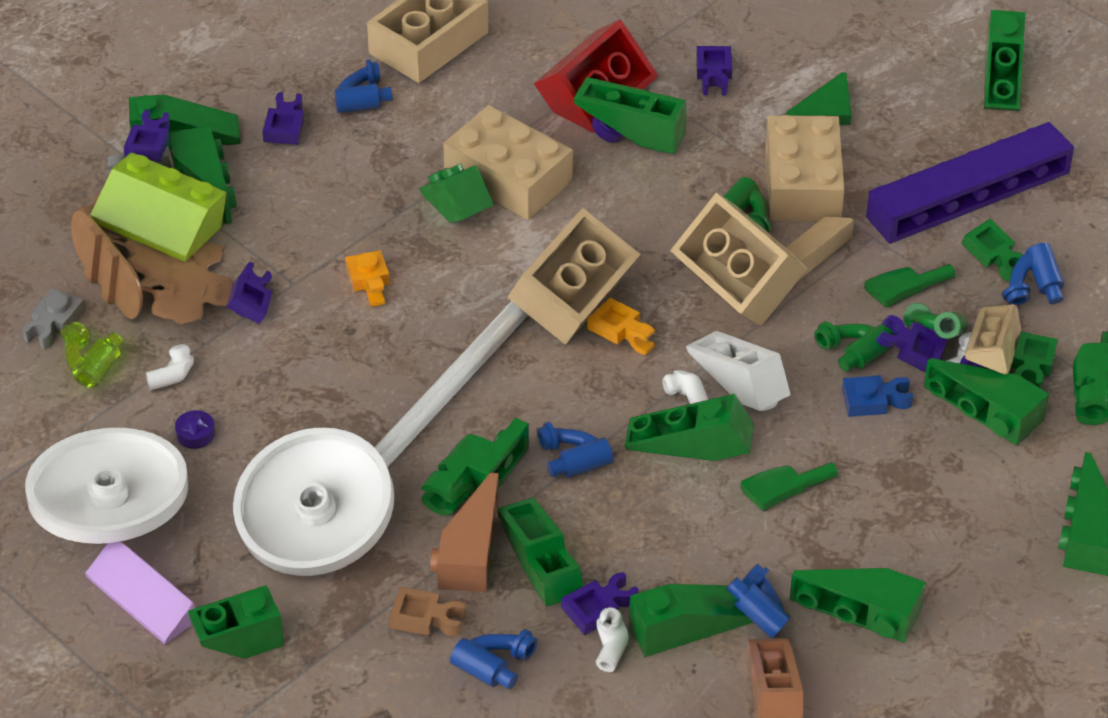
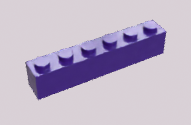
(969, 182)

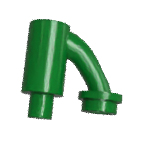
(746, 193)
(946, 324)
(859, 352)

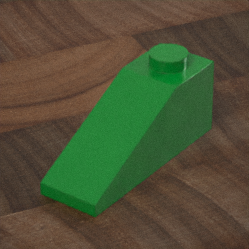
(638, 114)
(186, 115)
(681, 615)

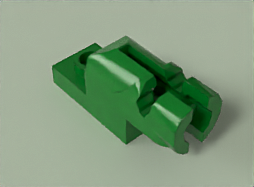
(1091, 382)
(470, 465)

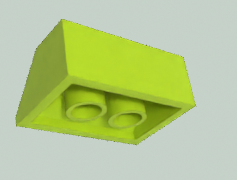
(159, 207)

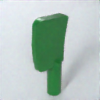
(903, 282)
(782, 482)

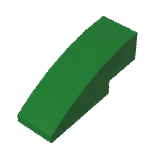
(540, 550)

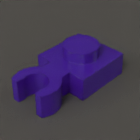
(714, 67)
(285, 121)
(149, 138)
(249, 295)
(915, 343)
(587, 602)

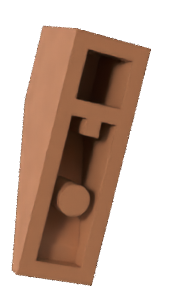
(467, 542)
(775, 679)

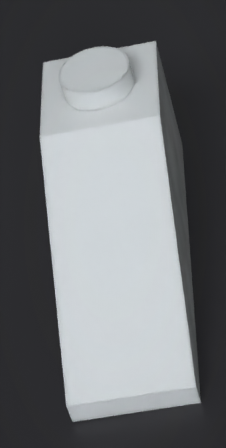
(742, 369)

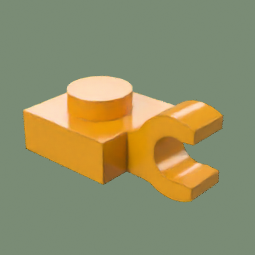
(368, 273)
(617, 321)

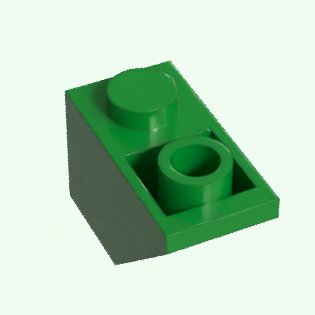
(457, 192)
(239, 624)

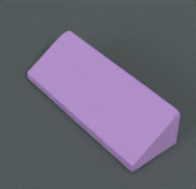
(141, 591)

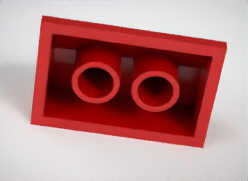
(605, 55)

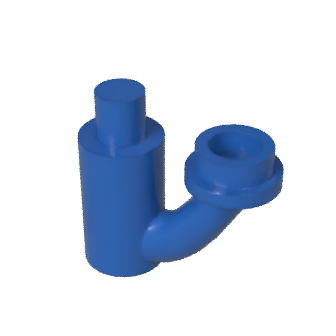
(352, 97)
(1045, 271)
(585, 456)
(759, 600)
(476, 660)

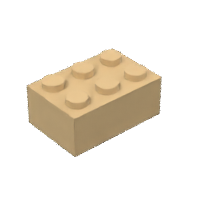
(425, 34)
(514, 160)
(803, 168)
(738, 259)
(573, 276)

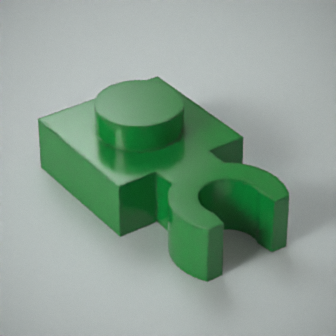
(991, 246)
(1034, 357)

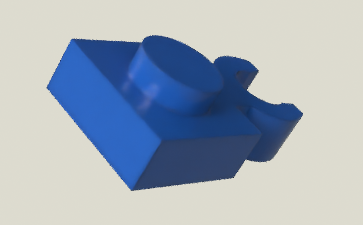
(871, 396)

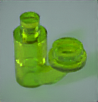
(98, 359)

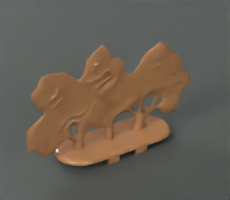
(185, 283)

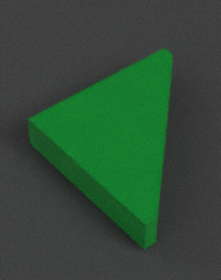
(828, 100)

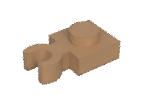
(421, 610)

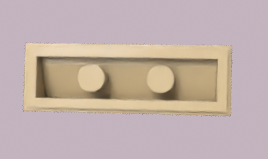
(821, 241)
(995, 337)

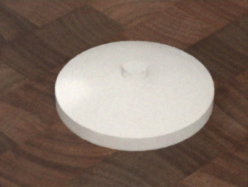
(106, 485)
(313, 501)

